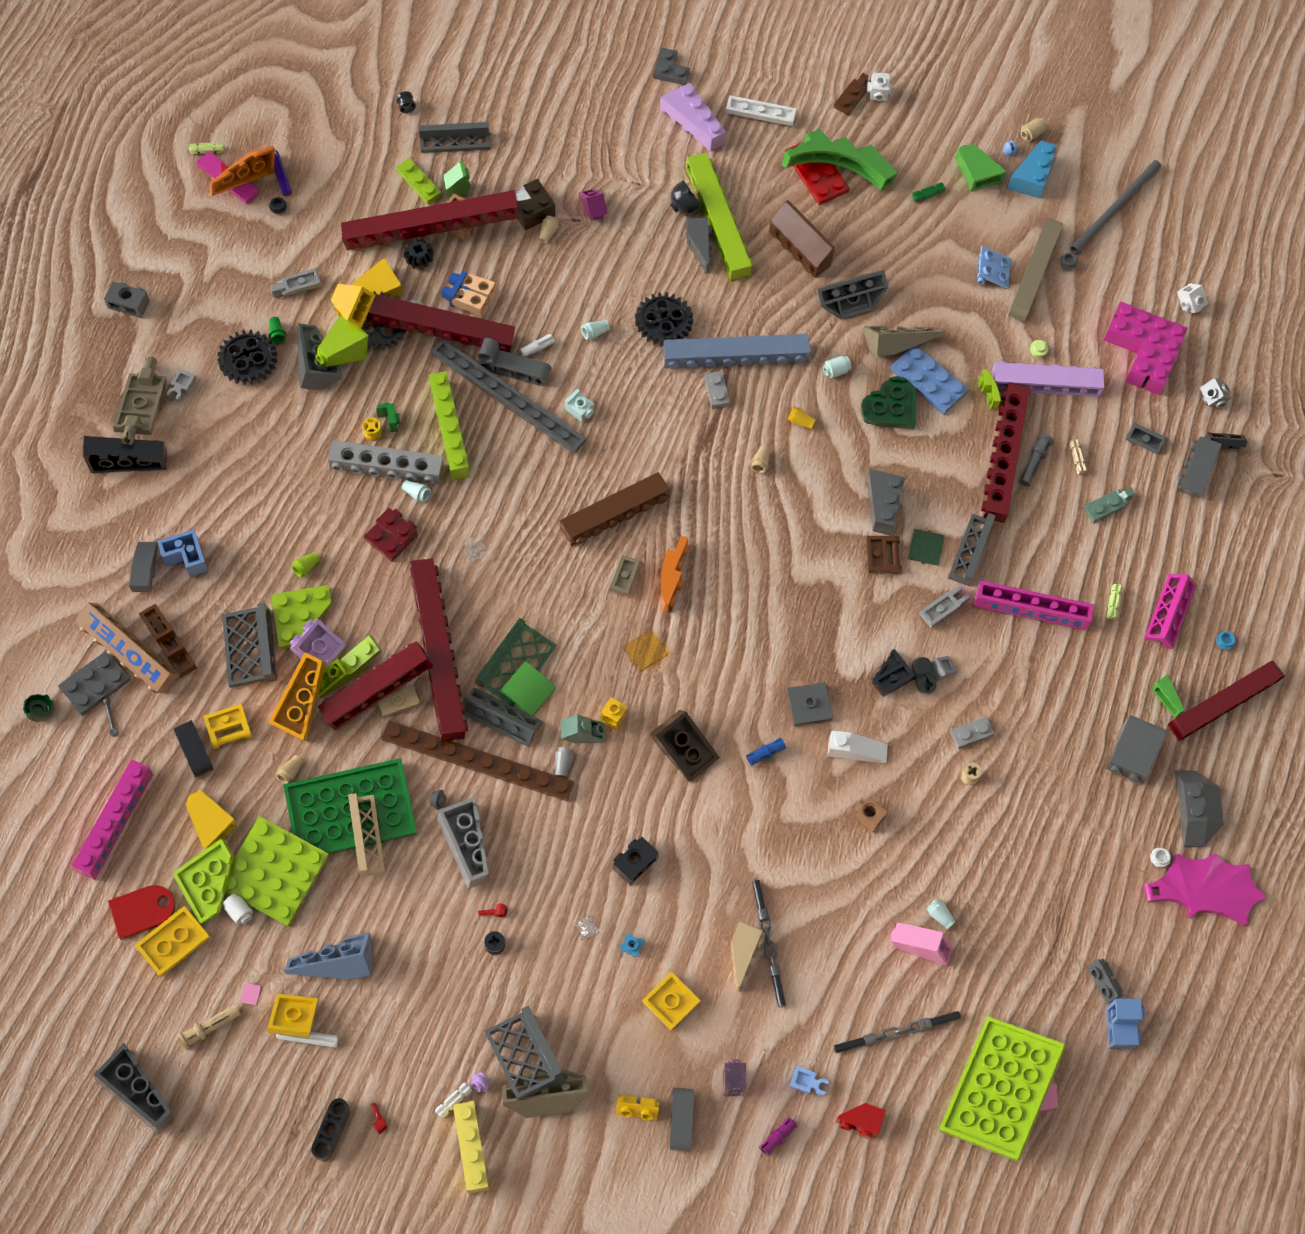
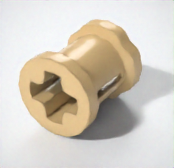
(971, 768)

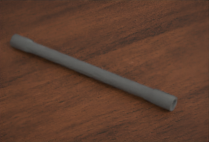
(1082, 241)

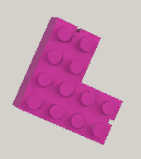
(1152, 339)

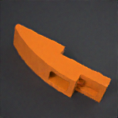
(671, 574)

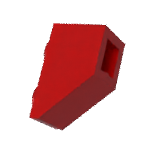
(863, 1118)

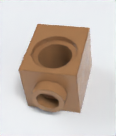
(870, 822)

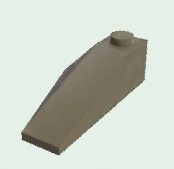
(887, 341)

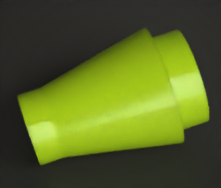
(304, 565)

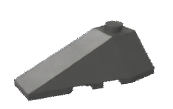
(312, 373)

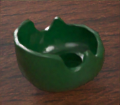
(38, 707)

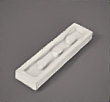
(761, 110)

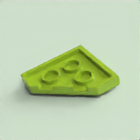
(296, 608)
(205, 880)

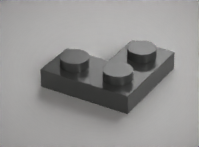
(667, 70)

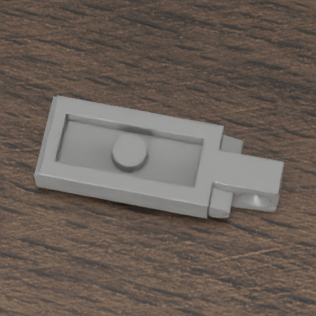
(296, 283)

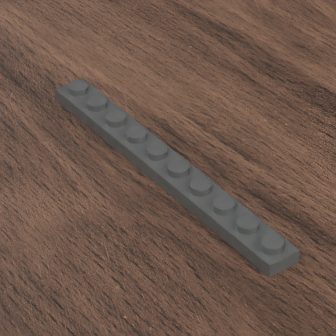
(508, 396)

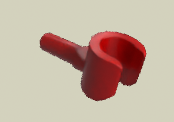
(501, 911)
(380, 1125)

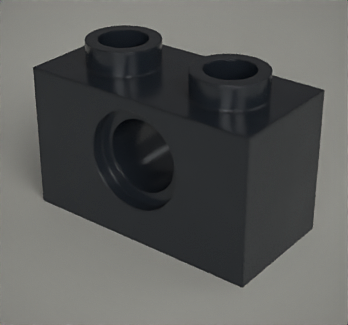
(632, 871)

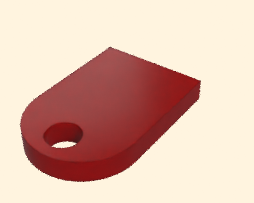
(141, 910)

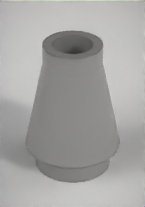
(563, 760)

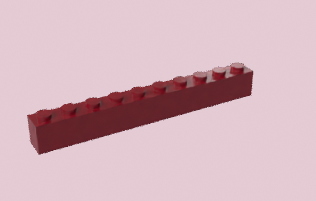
(430, 220)
(436, 645)

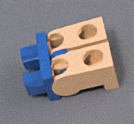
(469, 293)

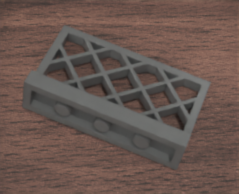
(265, 640)
(542, 1051)

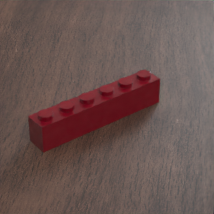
(375, 685)

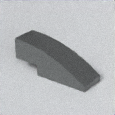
(143, 567)

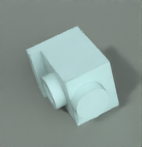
(579, 406)

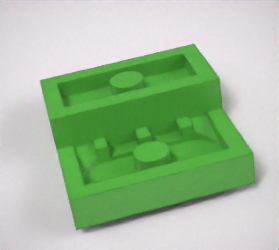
(528, 689)

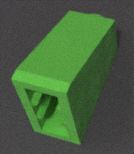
(978, 167)

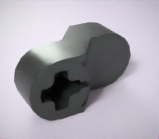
(924, 676)

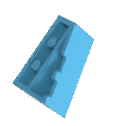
(1033, 171)

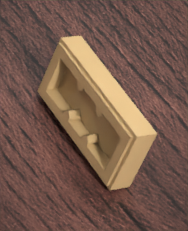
(399, 702)

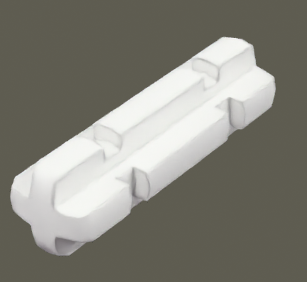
(455, 1098)

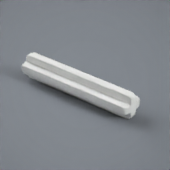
(315, 1038)

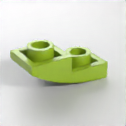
(989, 387)

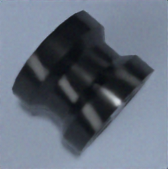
(406, 102)
(495, 947)

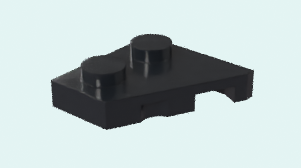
(893, 674)

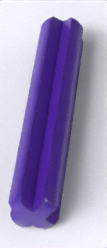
(281, 175)

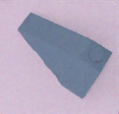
(345, 960)

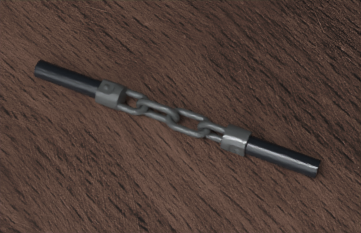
(763, 916)

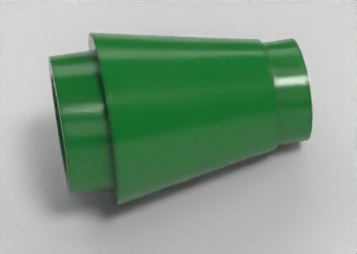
(276, 331)

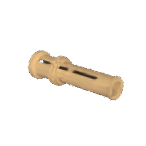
(200, 1034)

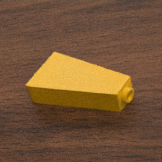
(379, 279)

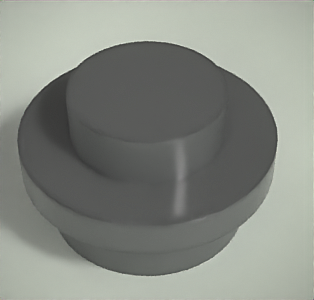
(1068, 261)
(438, 799)

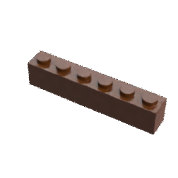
(614, 509)

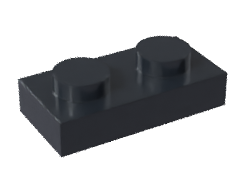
(1232, 440)

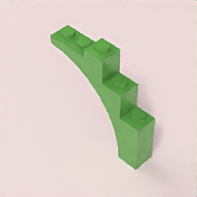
(843, 153)

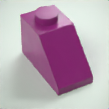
(593, 203)

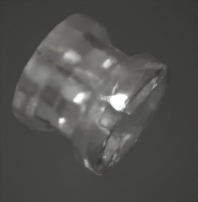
(587, 927)

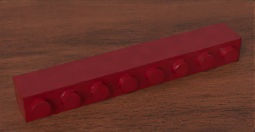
(438, 322)

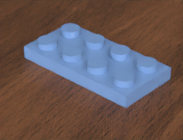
(929, 379)

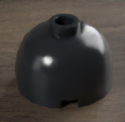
(684, 200)

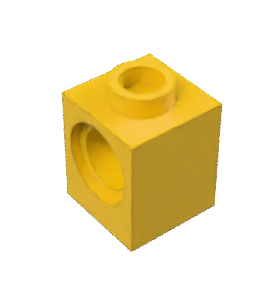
(614, 713)

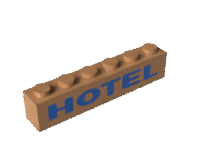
(127, 648)

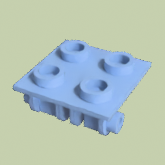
(993, 267)

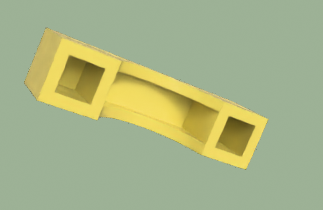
(470, 1147)

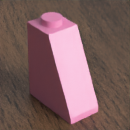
(922, 943)

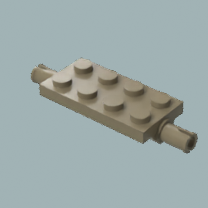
(140, 402)

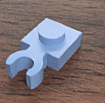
(804, 1081)

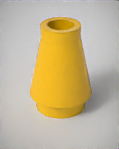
(800, 417)

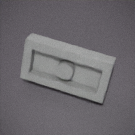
(716, 389)
(972, 732)

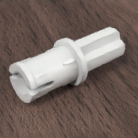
(536, 346)

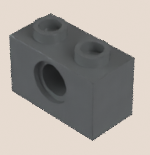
(134, 306)

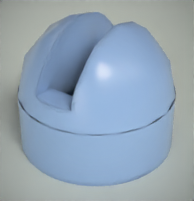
(1007, 150)

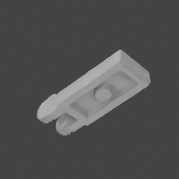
(943, 607)

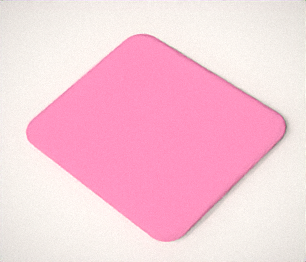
(250, 994)

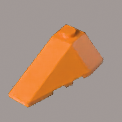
(247, 169)

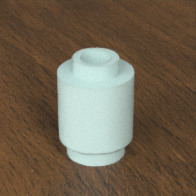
(837, 366)

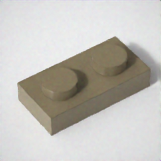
(624, 575)

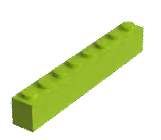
(719, 217)

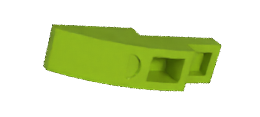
(350, 666)

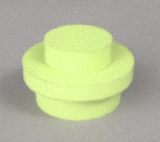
(1039, 348)

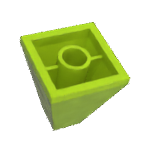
(343, 344)

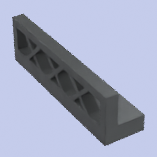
(454, 134)
(969, 573)
(500, 718)

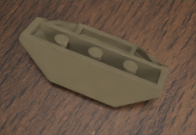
(548, 1100)

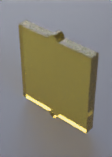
(645, 650)

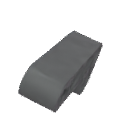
(512, 365)

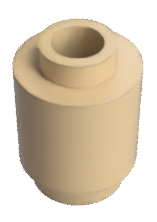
(1033, 129)

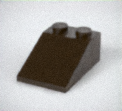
(684, 745)

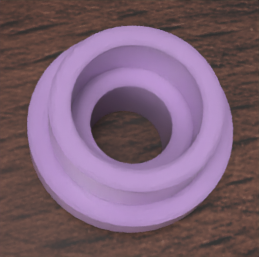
(480, 1082)

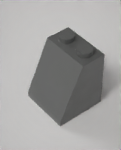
(1135, 749)

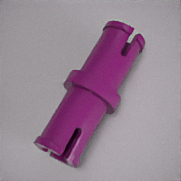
(778, 1136)

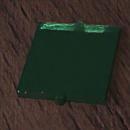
(926, 547)

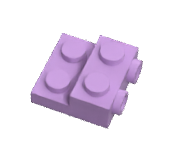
(318, 642)

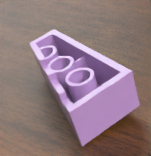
(693, 114)

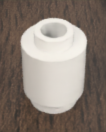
(238, 909)

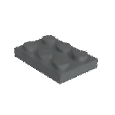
(94, 683)

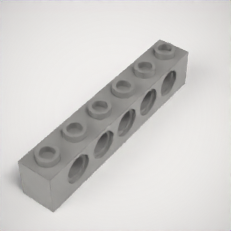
(378, 455)

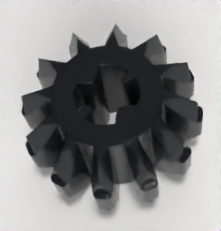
(418, 253)

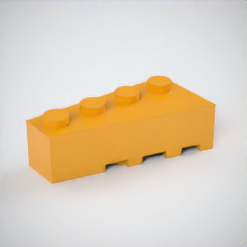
(299, 700)

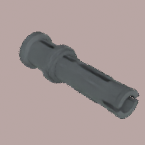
(1038, 453)

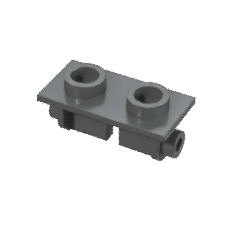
(1101, 974)

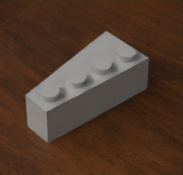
(465, 839)

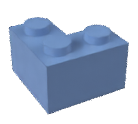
(184, 548)
(1122, 1023)

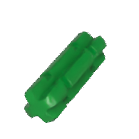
(928, 192)

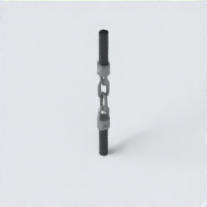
(924, 1024)

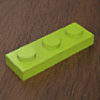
(418, 181)

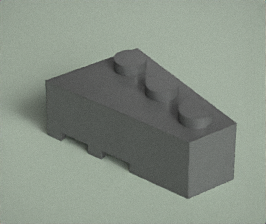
(1198, 466)
(884, 499)

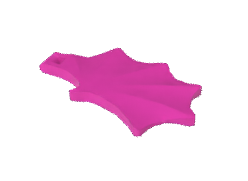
(1208, 887)

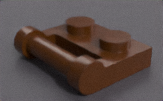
(878, 555)

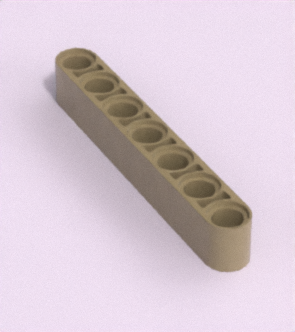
(1035, 269)

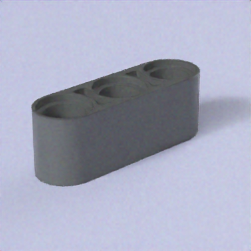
(681, 1119)

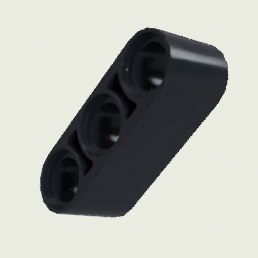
(193, 748)
(330, 1119)

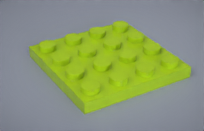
(275, 870)

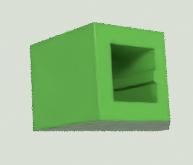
(457, 181)

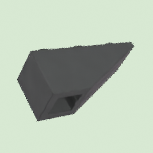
(698, 240)

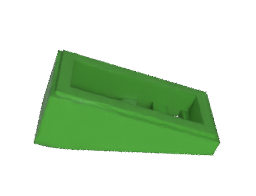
(1166, 693)

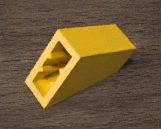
(353, 302)
(209, 819)

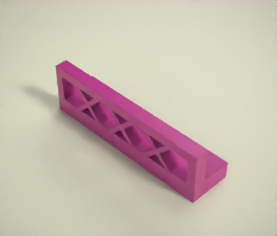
(1176, 609)

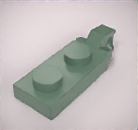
(1108, 504)

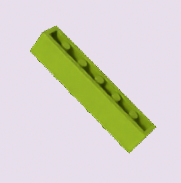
(449, 426)

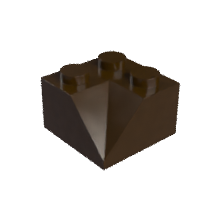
(534, 204)

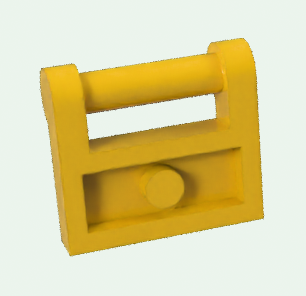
(226, 720)

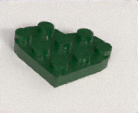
(891, 405)

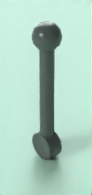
(113, 731)

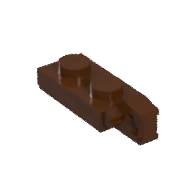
(852, 94)

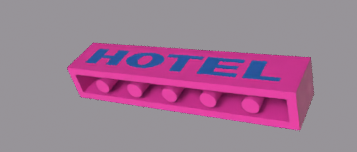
(1033, 605)
(112, 820)

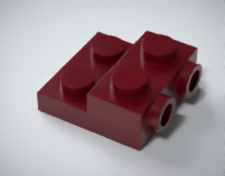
(391, 534)

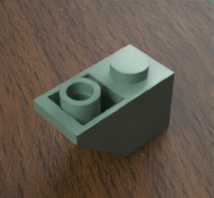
(582, 730)

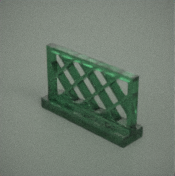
(504, 649)

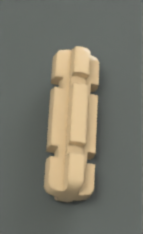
(1078, 457)

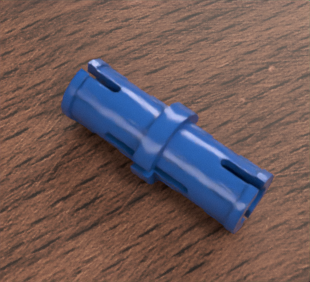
(766, 751)

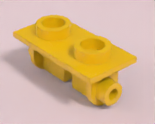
(646, 1110)

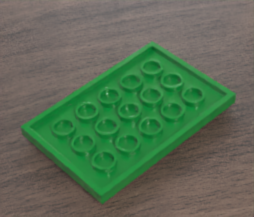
(322, 811)

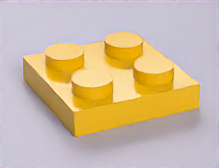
(671, 1001)
(293, 1015)

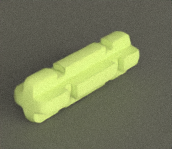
(203, 148)
(1114, 602)

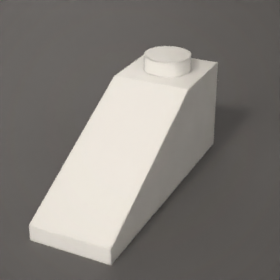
(856, 747)

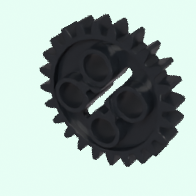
(663, 318)
(377, 336)
(247, 357)

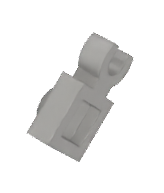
(181, 383)

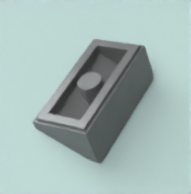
(1146, 438)

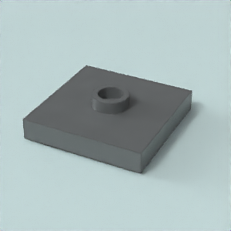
(809, 704)

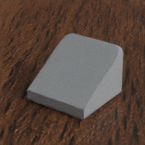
(943, 668)

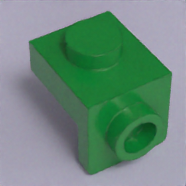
(388, 409)

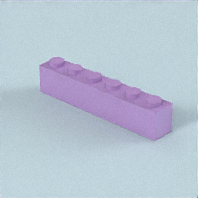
(1050, 379)

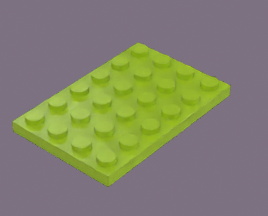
(1002, 1088)

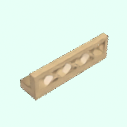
(359, 838)

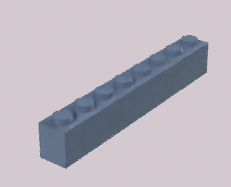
(736, 351)

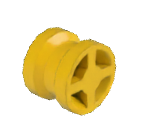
(372, 424)

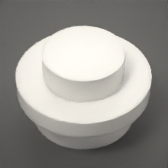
(1160, 857)

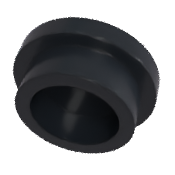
(278, 205)

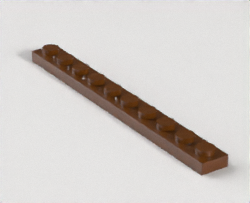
(478, 761)

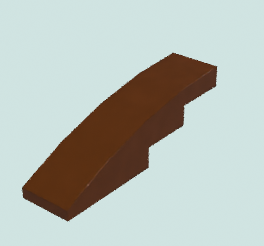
(168, 640)

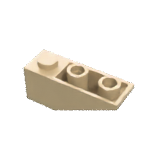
(743, 945)

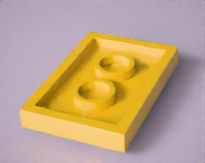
(172, 941)

